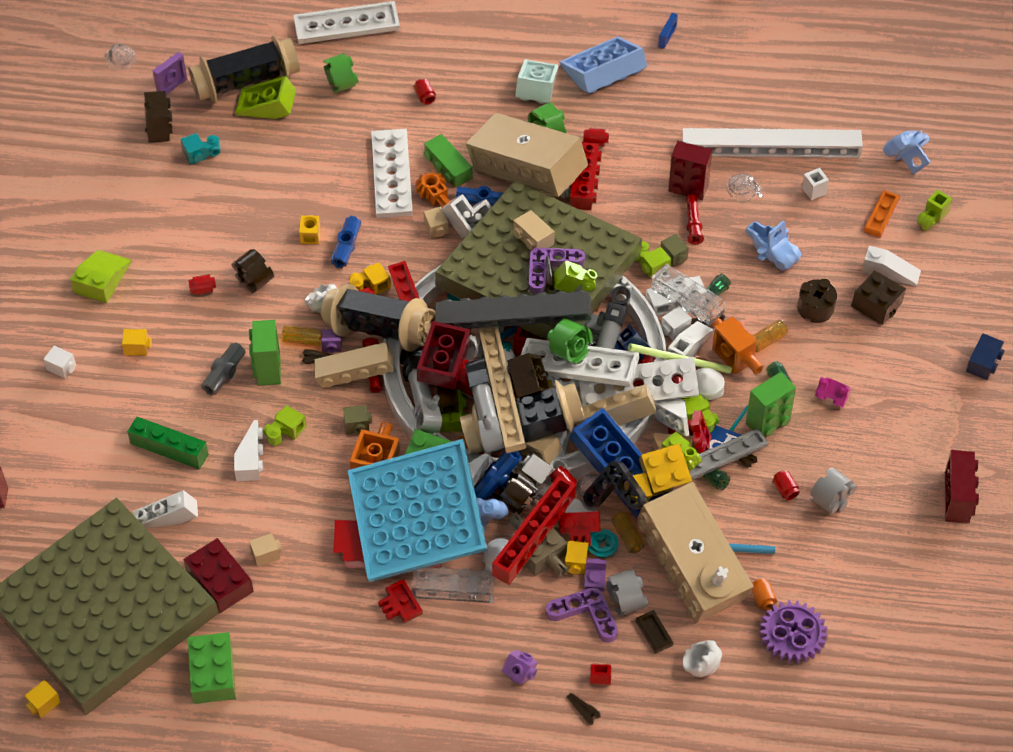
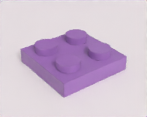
(170, 73)

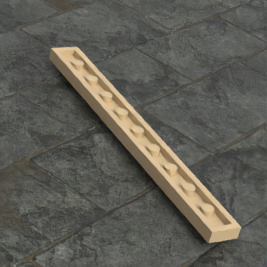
(502, 389)

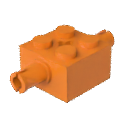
(735, 345)
(374, 447)

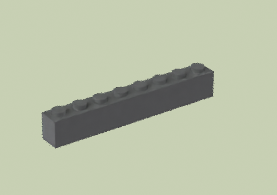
(515, 310)

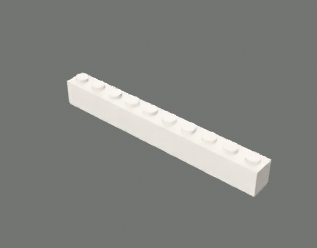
(777, 142)

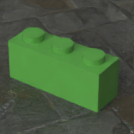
(448, 161)

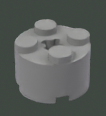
(832, 491)
(626, 592)

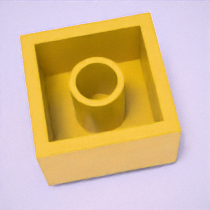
(665, 469)

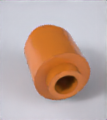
(763, 594)

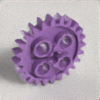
(786, 645)

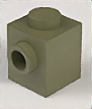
(676, 249)
(356, 419)

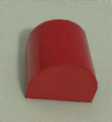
(600, 674)

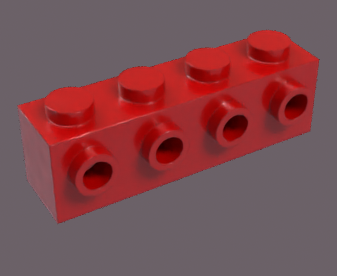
(583, 187)

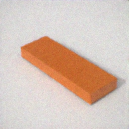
(881, 213)

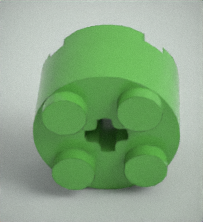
(340, 72)
(548, 117)
(569, 340)

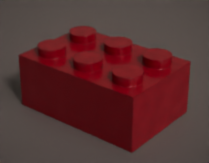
(690, 170)
(443, 355)
(961, 486)
(219, 574)

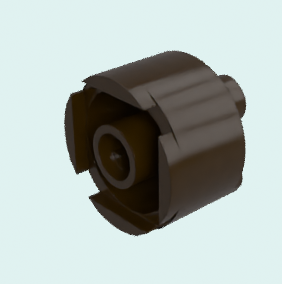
(252, 270)
(817, 300)
(517, 490)

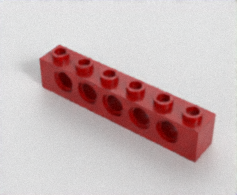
(533, 530)

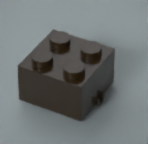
(157, 116)
(878, 297)
(527, 375)

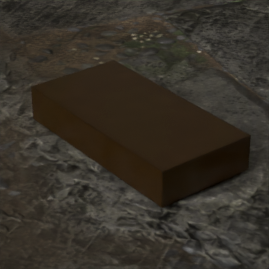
(654, 631)

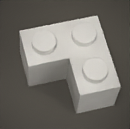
(463, 215)

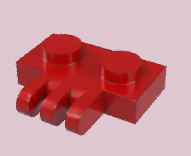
(701, 434)
(580, 525)
(400, 602)

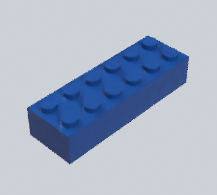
(604, 442)

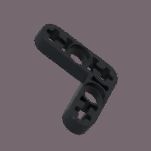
(615, 481)

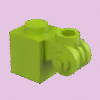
(936, 209)
(652, 261)
(571, 275)
(699, 403)
(286, 422)
(691, 456)

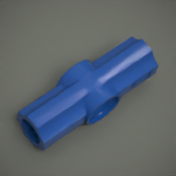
(477, 195)
(346, 242)
(497, 474)

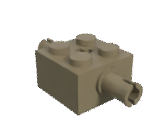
(548, 552)

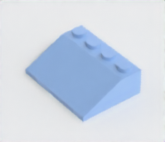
(604, 64)

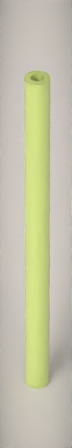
(671, 356)

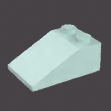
(536, 81)

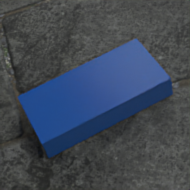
(668, 30)

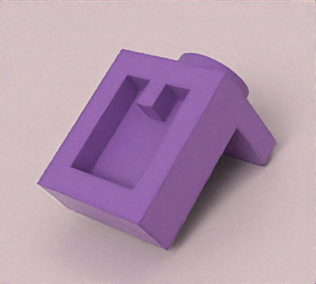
(330, 341)
(595, 574)

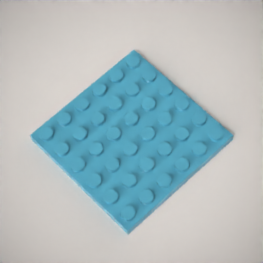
(416, 510)

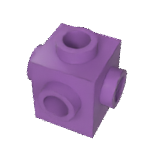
(520, 667)

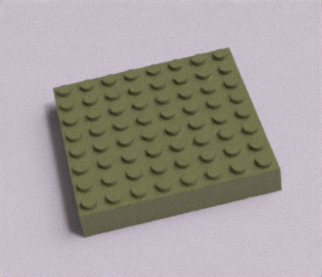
(497, 263)
(103, 605)

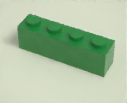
(168, 442)

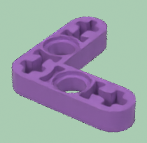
(551, 252)
(590, 606)

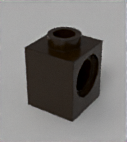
(448, 400)

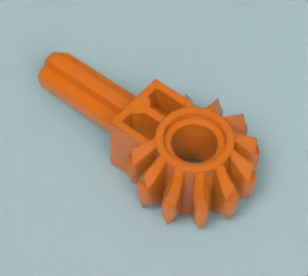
(433, 188)

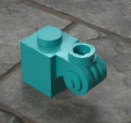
(197, 151)

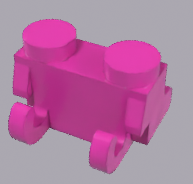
(834, 390)

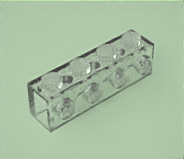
(688, 294)
(453, 584)

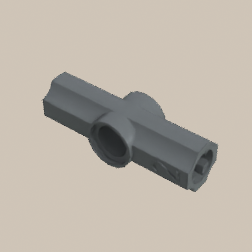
(223, 369)

